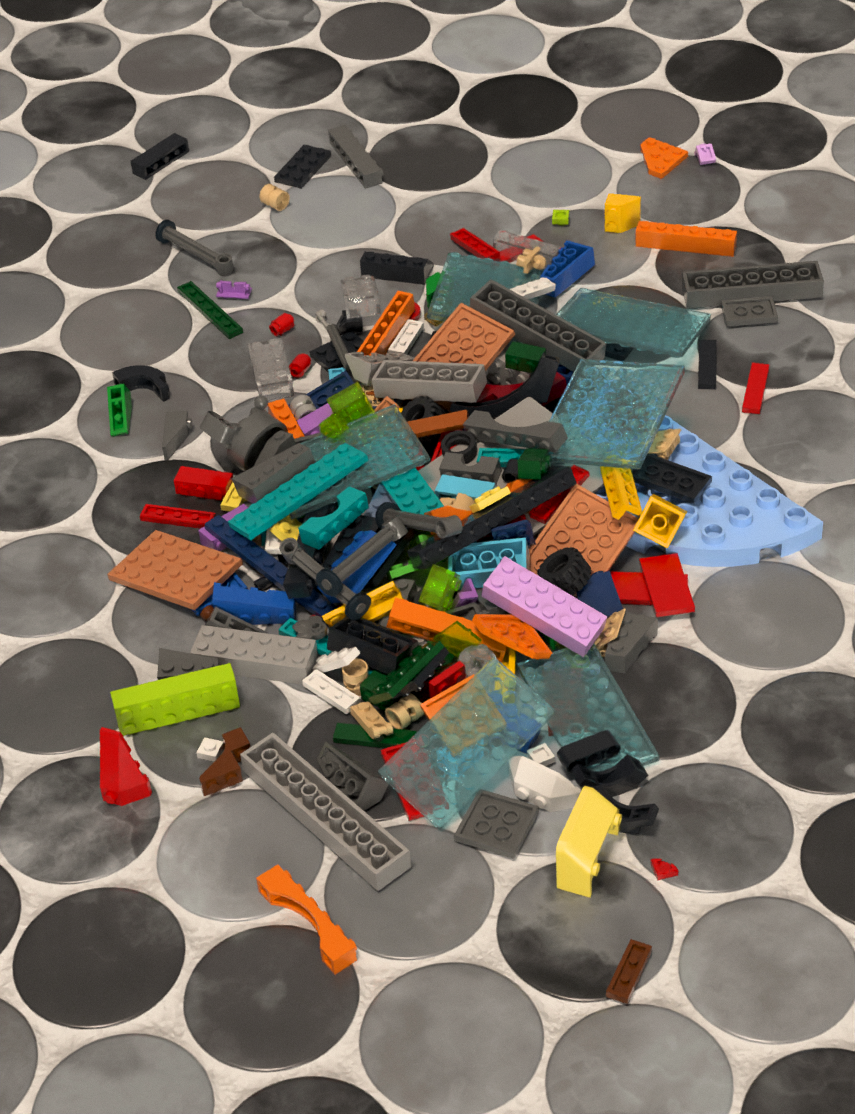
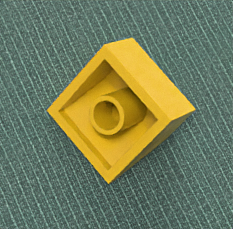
(622, 212)
(660, 520)

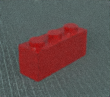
(202, 483)

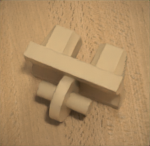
(530, 260)

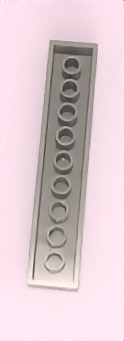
(326, 811)

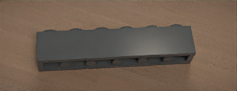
(355, 156)

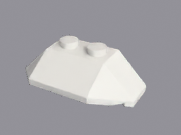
(541, 785)

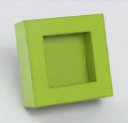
(560, 217)

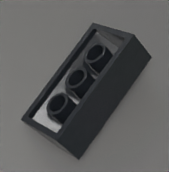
(396, 267)
(377, 645)

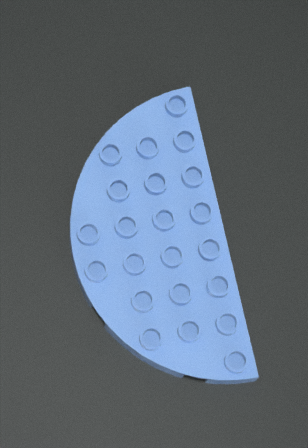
(732, 515)

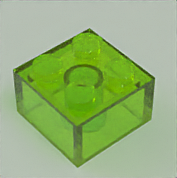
(350, 403)
(440, 588)

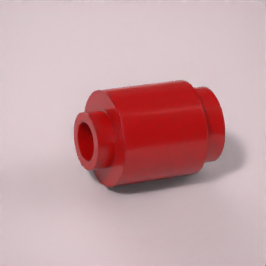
(281, 324)
(300, 365)

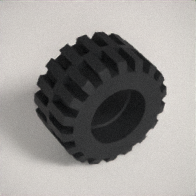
(422, 408)
(566, 570)

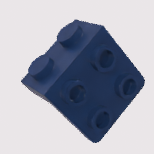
(515, 530)

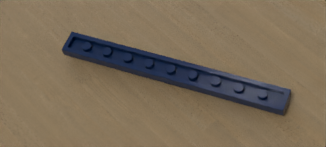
(264, 563)

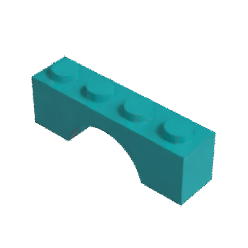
(320, 530)

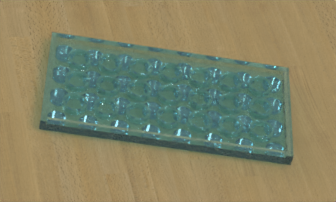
(587, 703)
(466, 743)

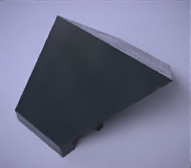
(346, 324)

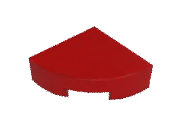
(663, 869)

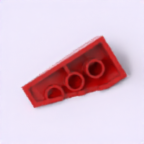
(120, 774)

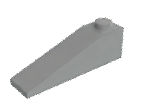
(365, 366)

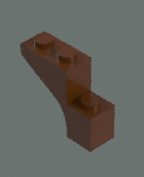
(226, 770)

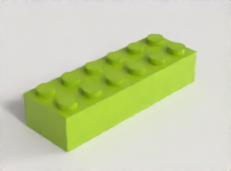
(175, 699)

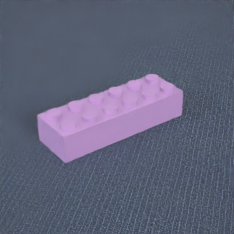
(544, 606)

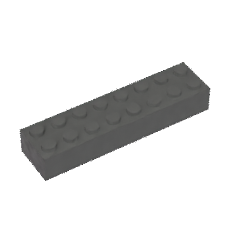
(781, 281)
(537, 325)

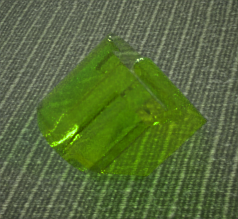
(333, 426)

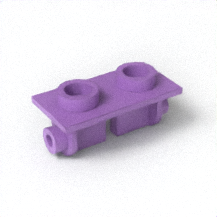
(239, 290)

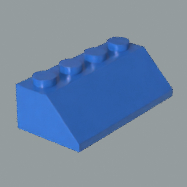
(362, 575)

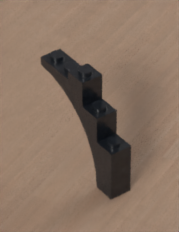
(536, 386)

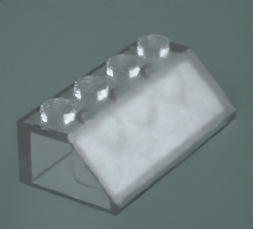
(513, 245)

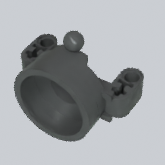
(243, 439)

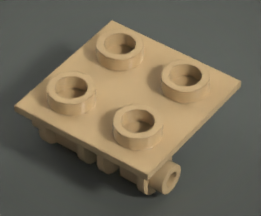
(665, 443)
(610, 631)

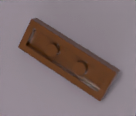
(629, 971)

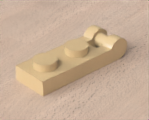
(371, 720)

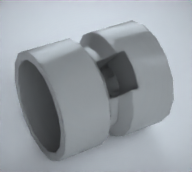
(302, 406)

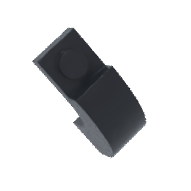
(143, 378)
(617, 779)
(632, 816)

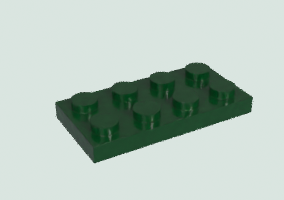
(406, 672)

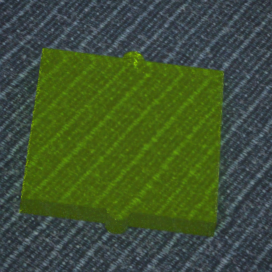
(457, 638)

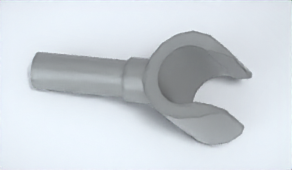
(321, 315)

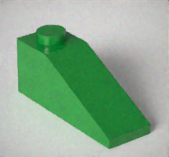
(119, 409)

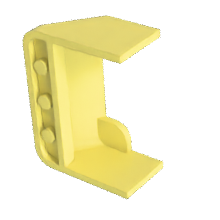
(582, 840)

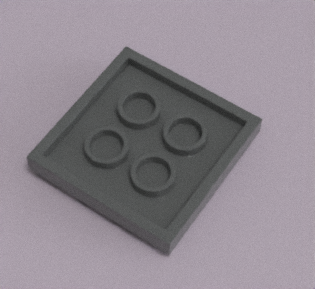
(496, 823)

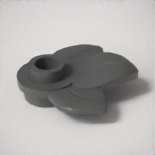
(311, 629)

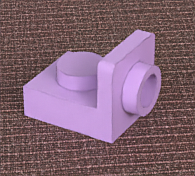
(705, 154)

